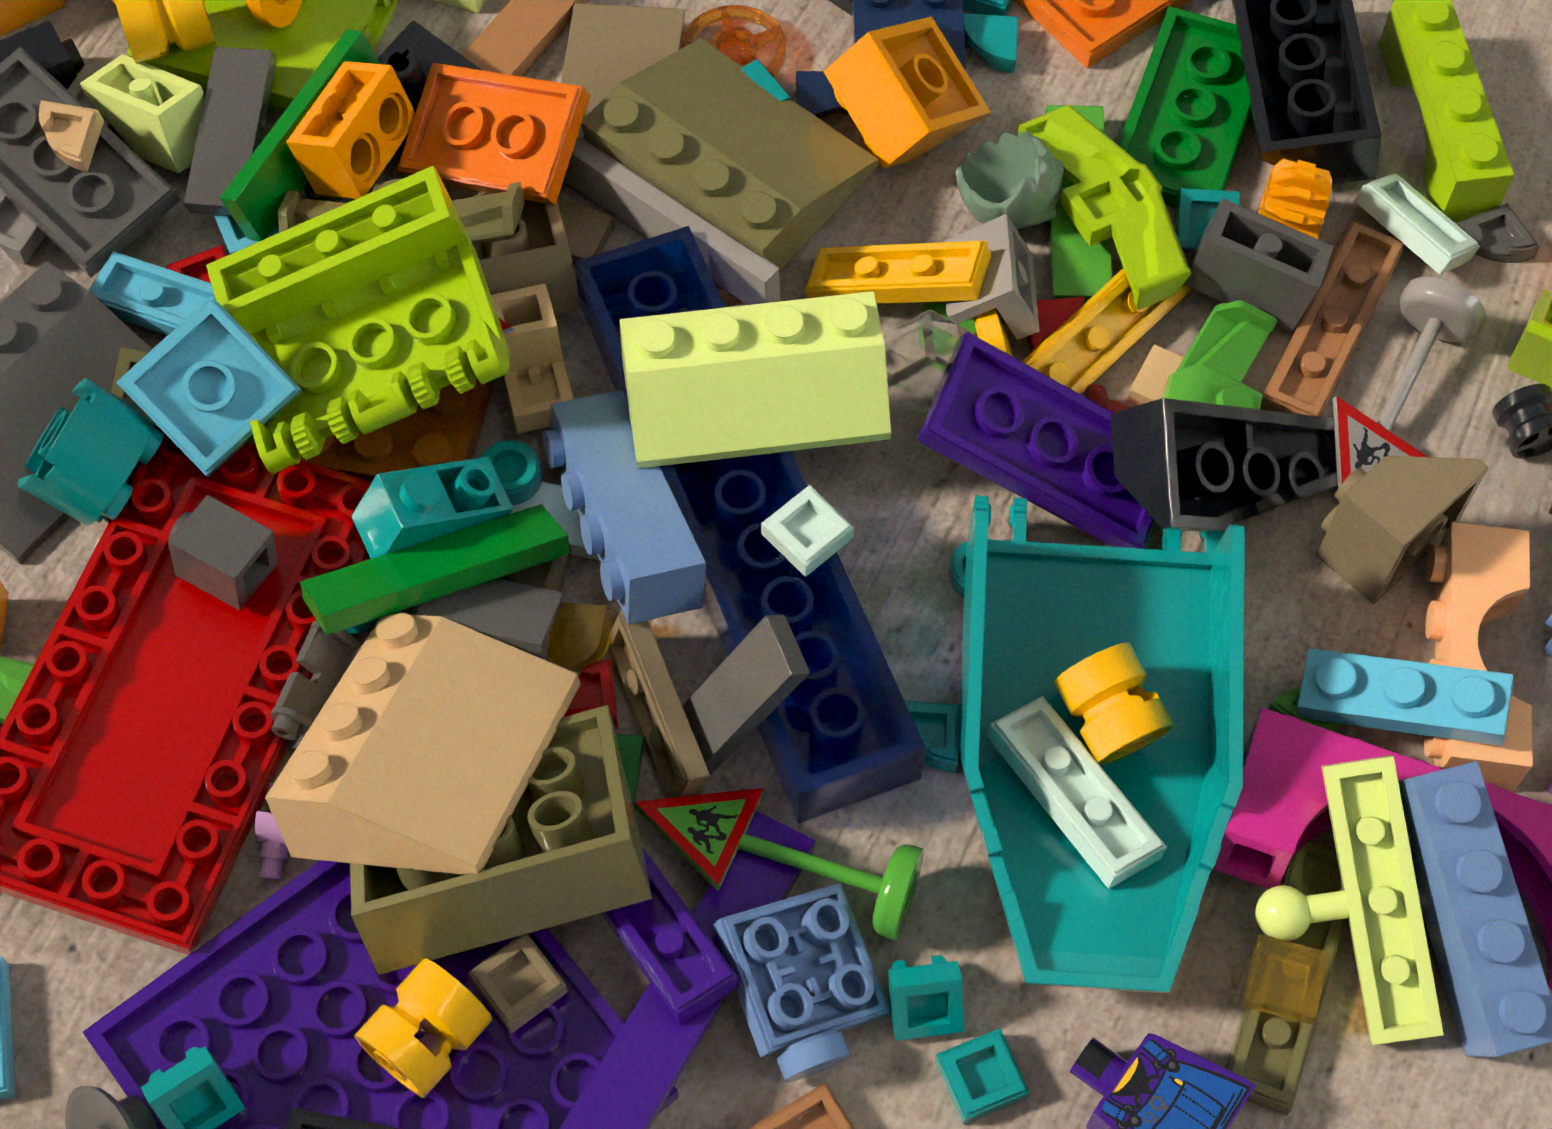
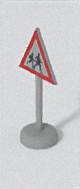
(1439, 312)

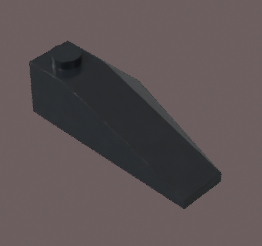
(1219, 463)

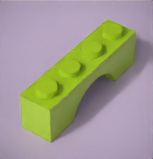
(1464, 150)

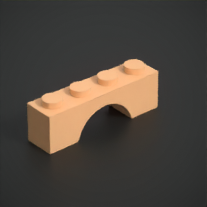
(1478, 580)

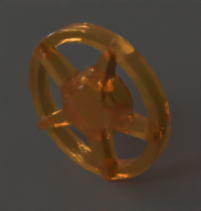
(738, 41)

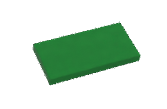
(1190, 105)

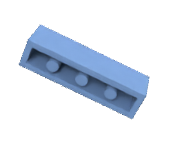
(624, 511)
(1475, 914)

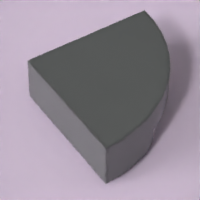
(1501, 235)

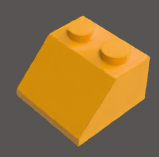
(905, 90)

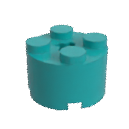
(90, 454)

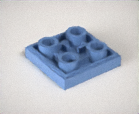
(801, 968)

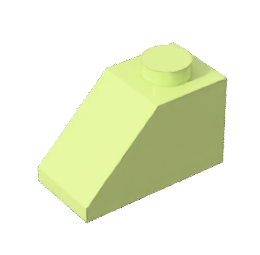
(149, 110)

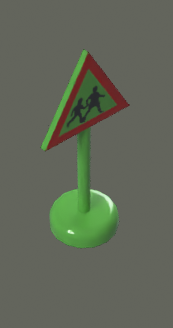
(714, 825)

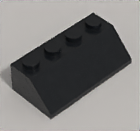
(1309, 85)

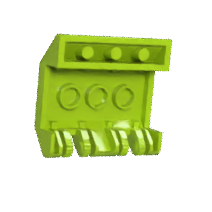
(364, 314)

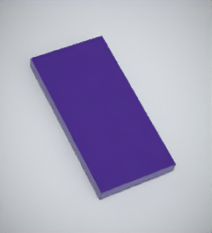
(1033, 441)

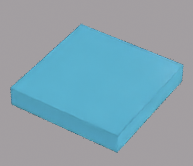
(208, 386)

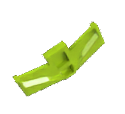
(1115, 200)

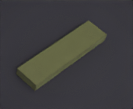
(1272, 1047)

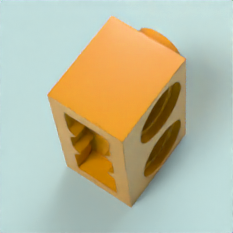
(352, 130)

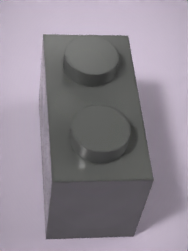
(1258, 263)

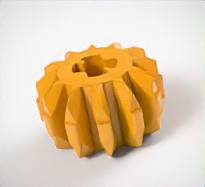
(1297, 196)

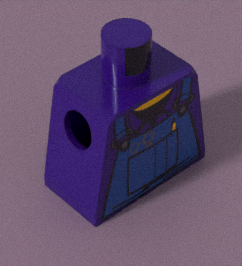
(1159, 1087)

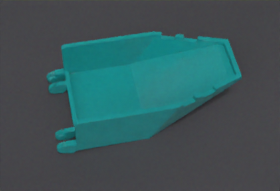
(1027, 622)

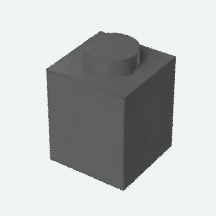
(222, 552)

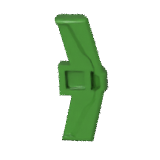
(1222, 357)

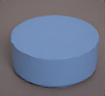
(812, 1055)

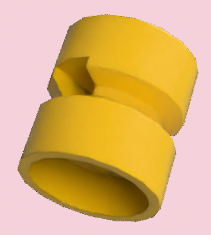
(156, 24)
(1113, 703)
(442, 1008)

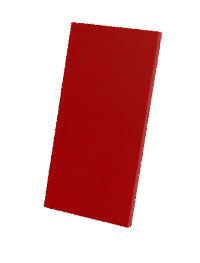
(153, 703)

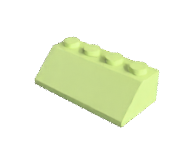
(755, 379)

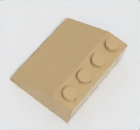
(420, 749)

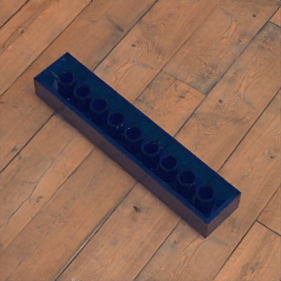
(846, 723)

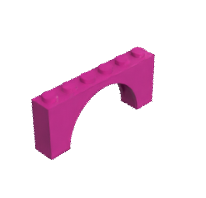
(1287, 806)

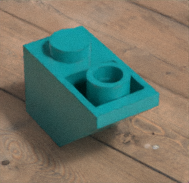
(428, 503)

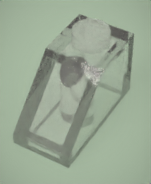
(917, 360)

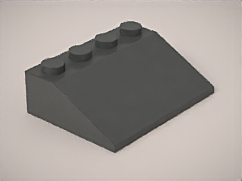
(48, 343)

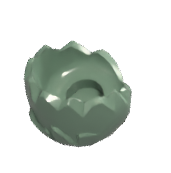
(1011, 179)

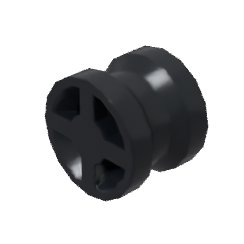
(1528, 420)

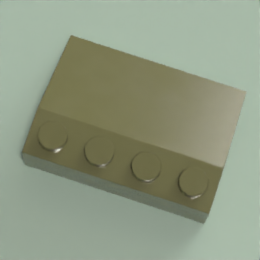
(730, 149)
(560, 859)

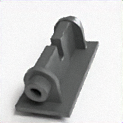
(303, 698)

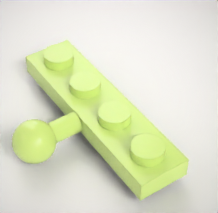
(1376, 898)

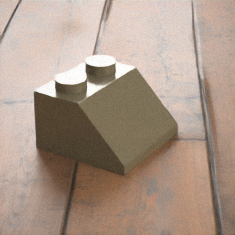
(1394, 517)

